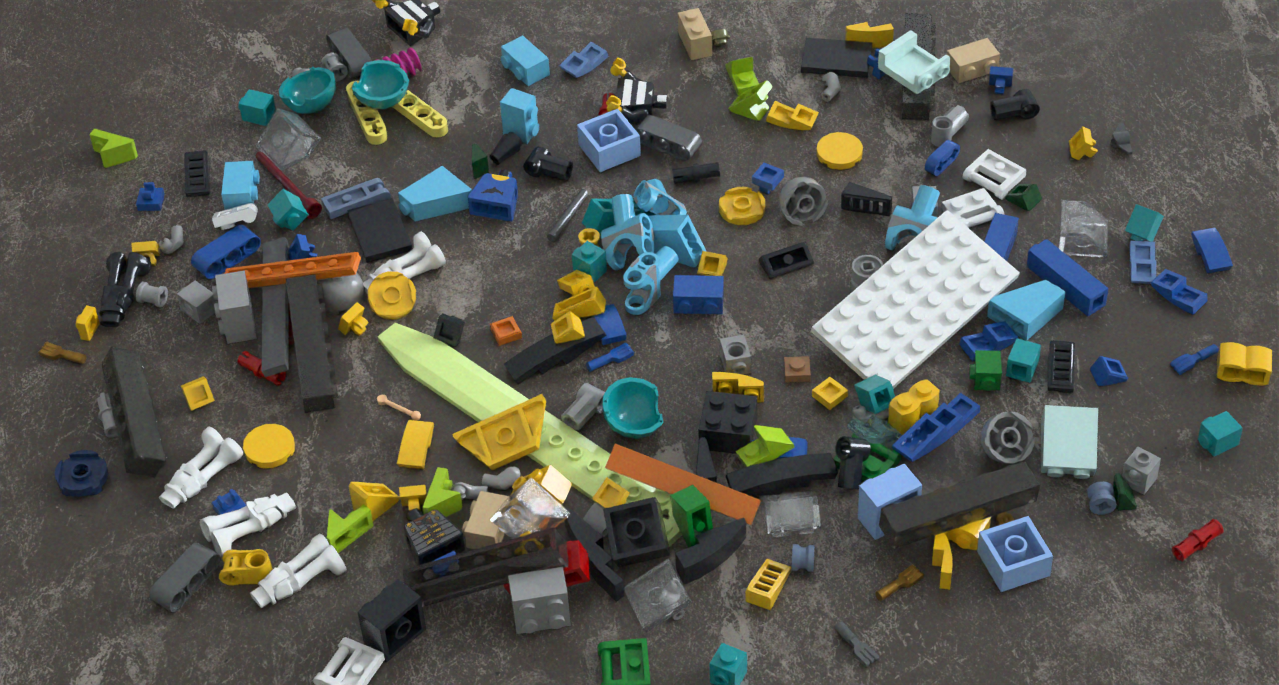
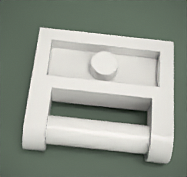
(997, 168)
(973, 207)
(228, 218)
(358, 668)

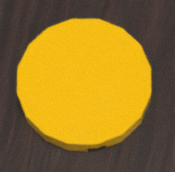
(839, 150)
(742, 206)
(391, 295)
(269, 445)

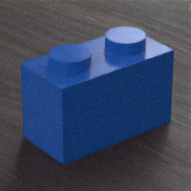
(698, 294)

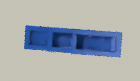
(936, 428)

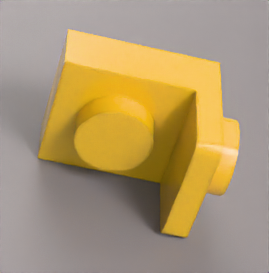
(576, 282)

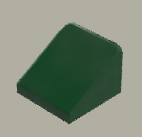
(479, 162)
(1024, 196)
(1123, 494)

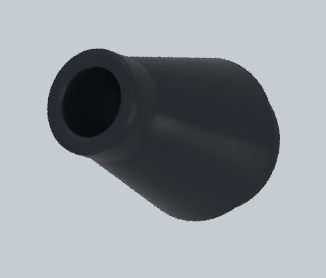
(506, 147)

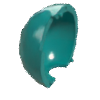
(381, 84)
(308, 90)
(632, 408)

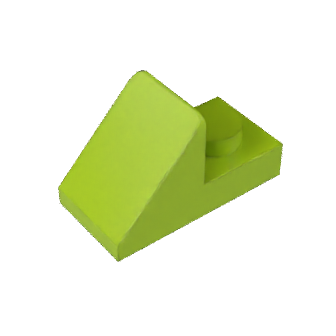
(742, 74)
(752, 102)
(113, 148)
(770, 445)
(440, 495)
(345, 531)

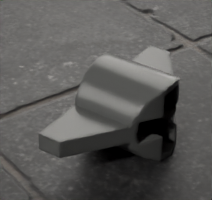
(1121, 139)

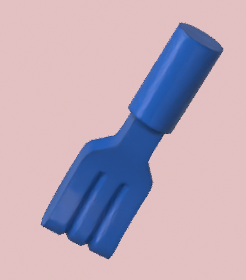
(617, 355)
(1188, 361)

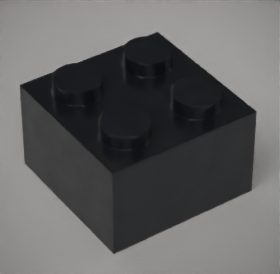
(728, 421)
(636, 532)
(392, 619)

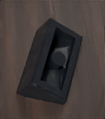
(786, 260)

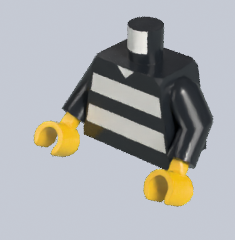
(410, 18)
(633, 96)

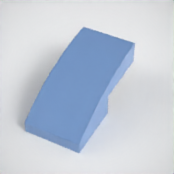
(581, 63)
(1142, 262)

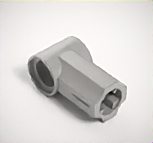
(947, 125)
(584, 407)

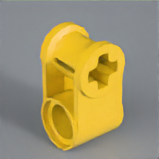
(246, 566)

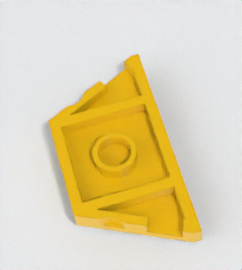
(506, 434)

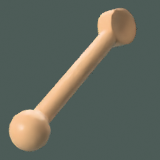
(382, 400)

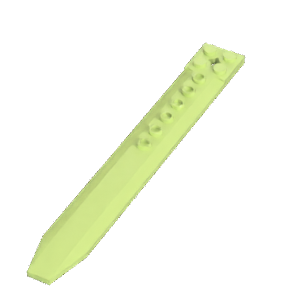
(484, 396)

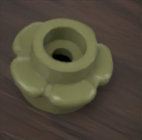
(720, 37)

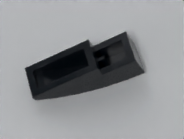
(710, 550)

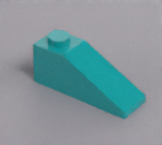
(600, 214)

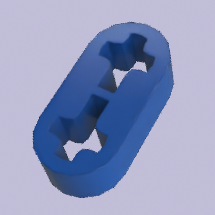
(942, 157)

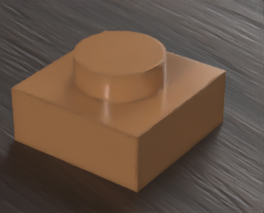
(797, 369)

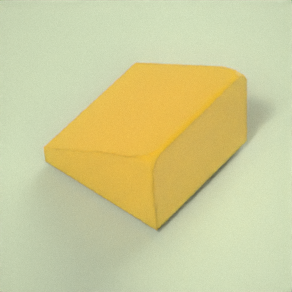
(712, 264)
(567, 328)

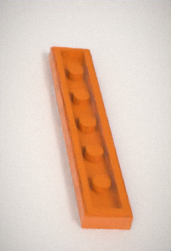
(277, 272)
(673, 479)

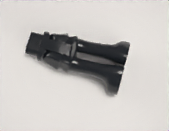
(118, 298)

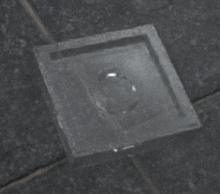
(657, 595)

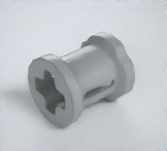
(335, 65)
(151, 294)

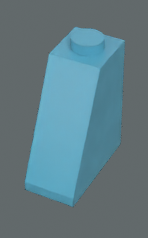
(434, 195)
(679, 235)
(1027, 307)

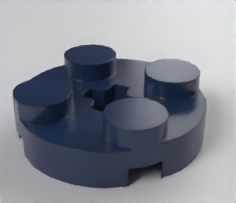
(87, 484)

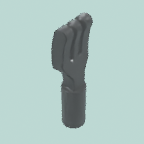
(862, 651)

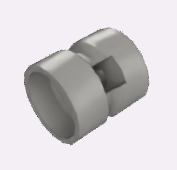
(863, 268)

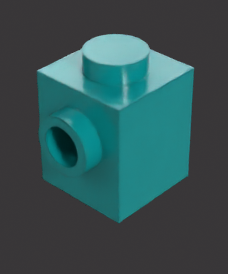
(257, 107)
(287, 210)
(1143, 224)
(590, 260)
(1022, 355)
(875, 393)
(1219, 433)
(728, 666)

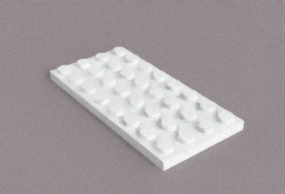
(915, 301)

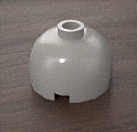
(802, 200)
(342, 292)
(1007, 437)

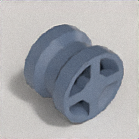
(1101, 498)
(803, 557)

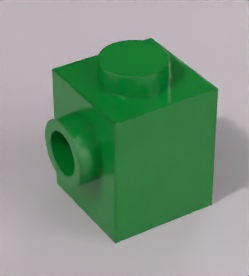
(986, 370)

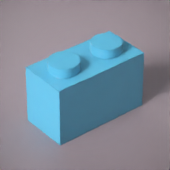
(525, 60)
(519, 114)
(239, 184)

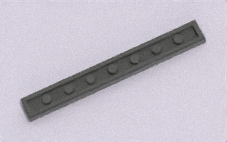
(275, 314)

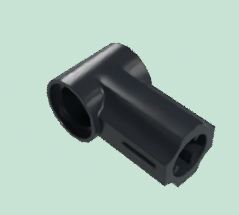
(1022, 104)
(542, 162)
(852, 454)

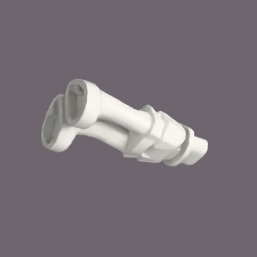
(425, 255)
(189, 480)
(261, 515)
(284, 581)

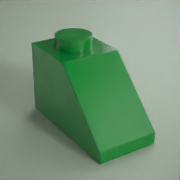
(691, 513)

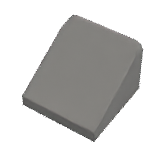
(596, 519)

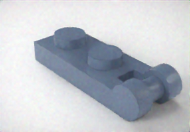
(356, 196)

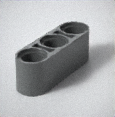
(349, 51)
(668, 138)
(184, 577)

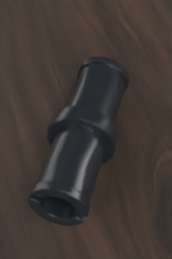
(696, 172)

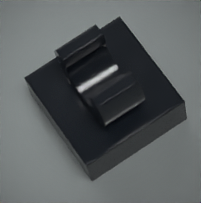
(449, 329)

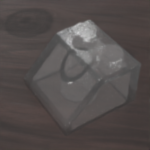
(287, 139)
(1082, 230)
(529, 510)
(790, 513)

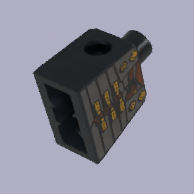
(431, 536)

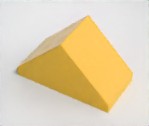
(374, 496)

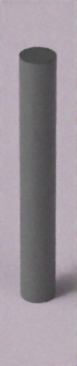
(567, 215)

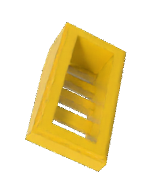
(582, 305)
(762, 598)

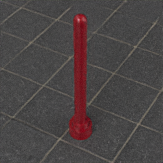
(311, 205)

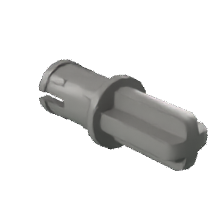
(106, 415)

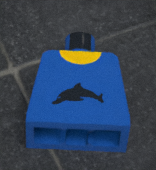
(494, 196)

